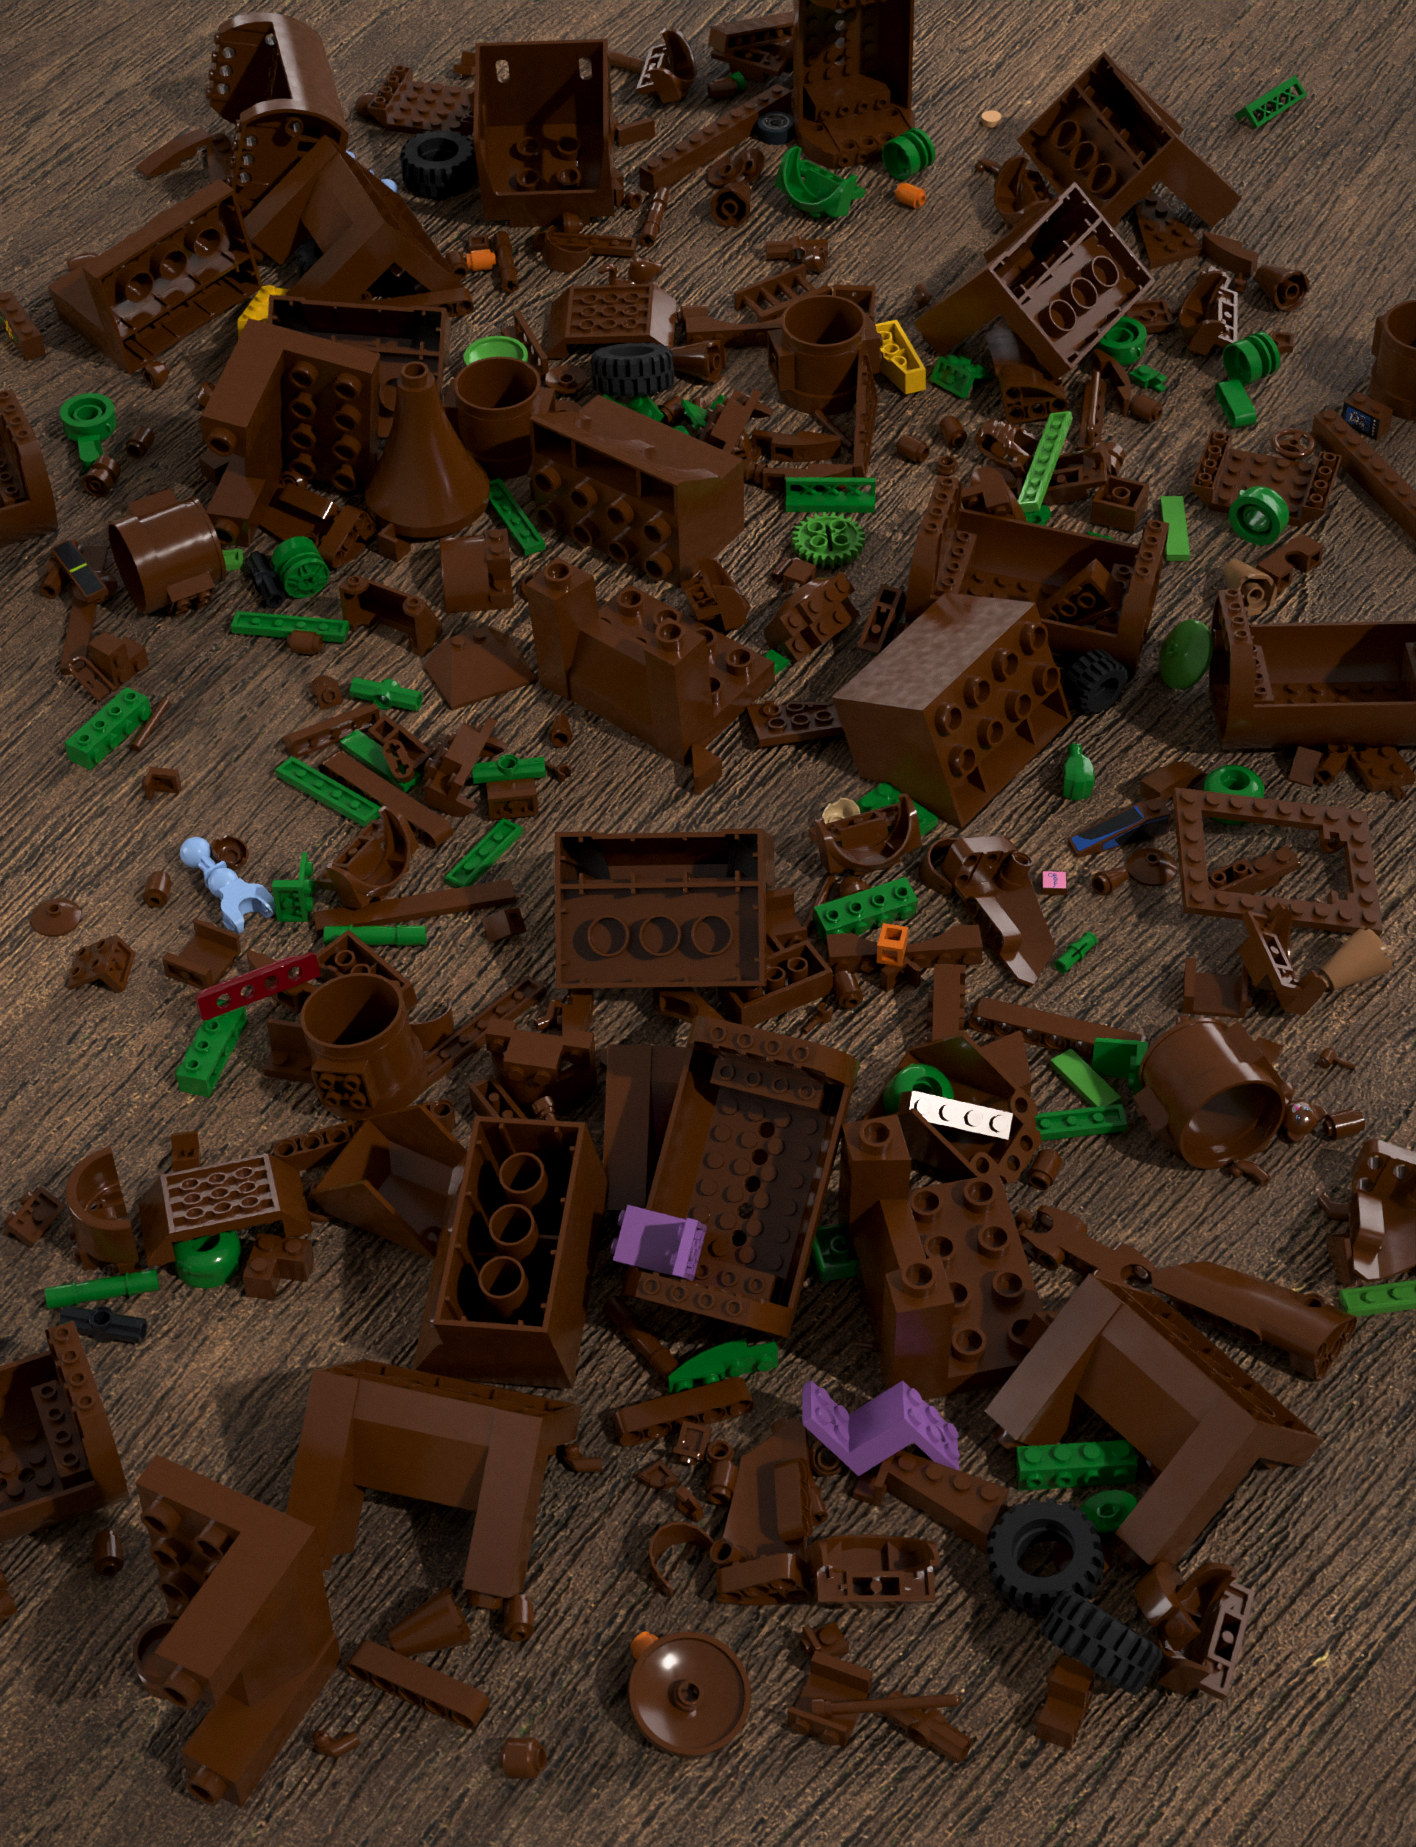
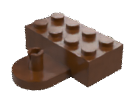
(793, 979)

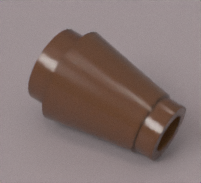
(560, 731)
(1109, 880)

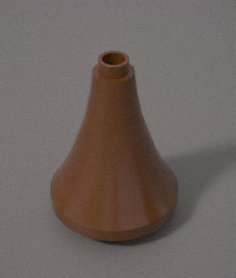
(425, 474)

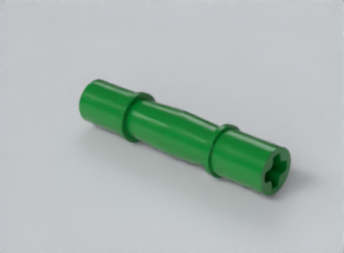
(381, 935)
(102, 1289)

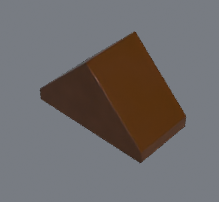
(1304, 766)
(706, 768)

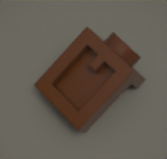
(824, 1640)

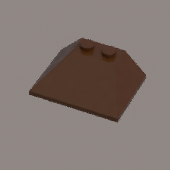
(477, 667)

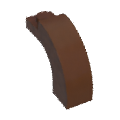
(1162, 1607)

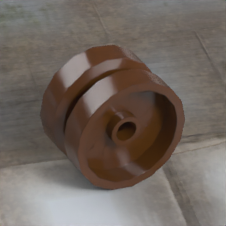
(144, 1656)

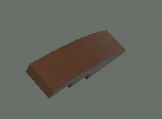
(171, 154)

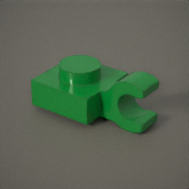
(1146, 376)

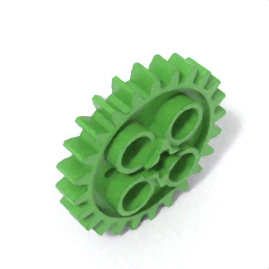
(844, 535)

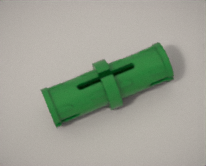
(1083, 945)

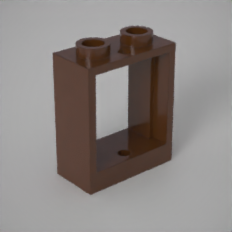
(864, 296)

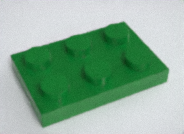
(887, 795)

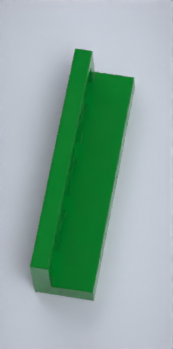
(1267, 98)
(830, 499)

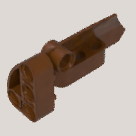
(1018, 368)
(304, 514)
(1002, 900)
(1383, 1211)
(1261, 1312)
(768, 1524)

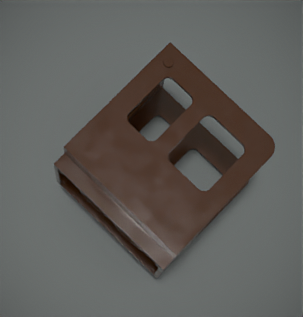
(544, 131)

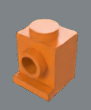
(892, 944)

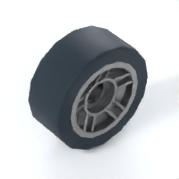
(775, 128)

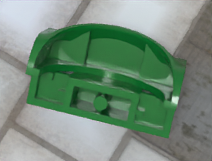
(820, 192)

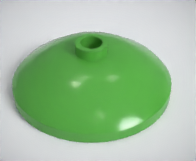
(495, 347)
(1185, 654)

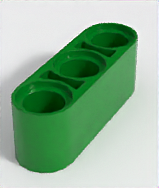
(1235, 403)

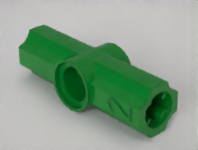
(386, 694)
(509, 768)

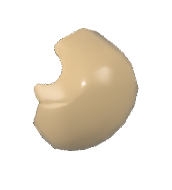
(841, 809)

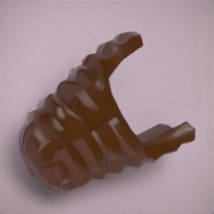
(998, 439)

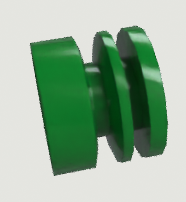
(908, 154)
(1251, 358)
(300, 567)

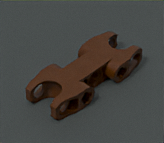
(1069, 1245)

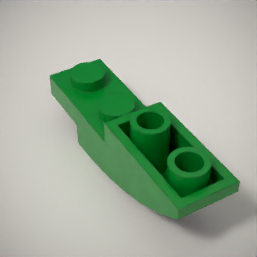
(721, 1362)

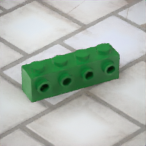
(108, 728)
(866, 909)
(210, 1051)
(1075, 1465)

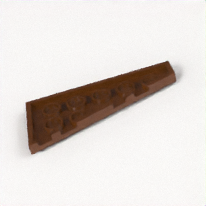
(1163, 233)
(865, 412)

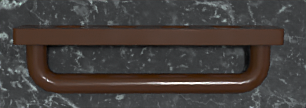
(1093, 399)

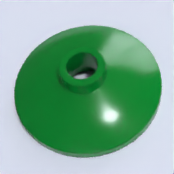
(1109, 1509)

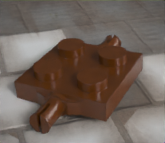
(1154, 315)
(1382, 769)

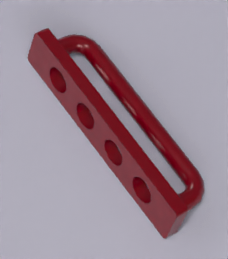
(207, 998)

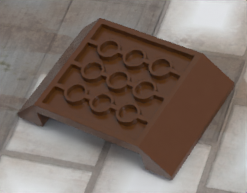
(421, 106)
(610, 316)
(1228, 471)
(221, 1200)

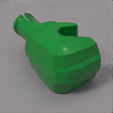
(1077, 774)

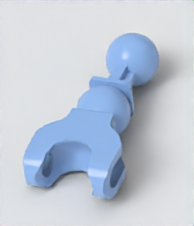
(235, 894)

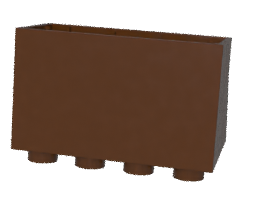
(635, 488)
(956, 704)
(515, 1255)

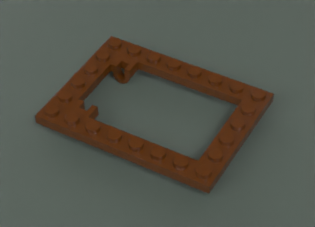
(1346, 826)

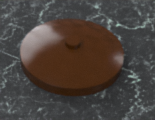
(689, 1694)

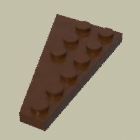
(792, 722)

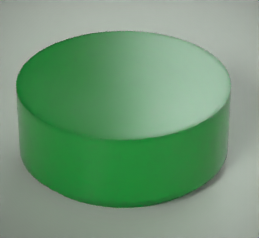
(740, 81)

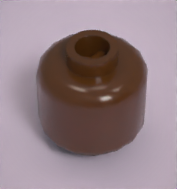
(522, 1758)

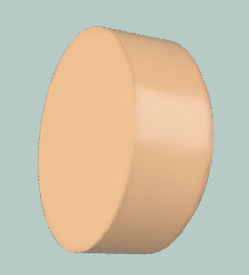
(991, 119)

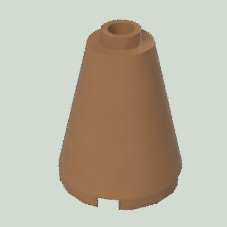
(1254, 585)
(1356, 961)

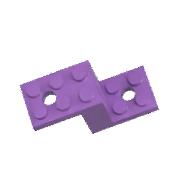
(658, 1242)
(879, 1427)

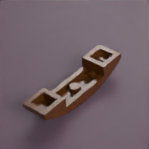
(1118, 377)

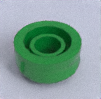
(1124, 341)
(88, 415)
(1251, 523)
(1235, 781)
(919, 1077)
(208, 1267)

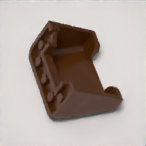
(371, 602)

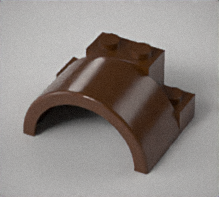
(472, 566)
(535, 1064)
(98, 1233)

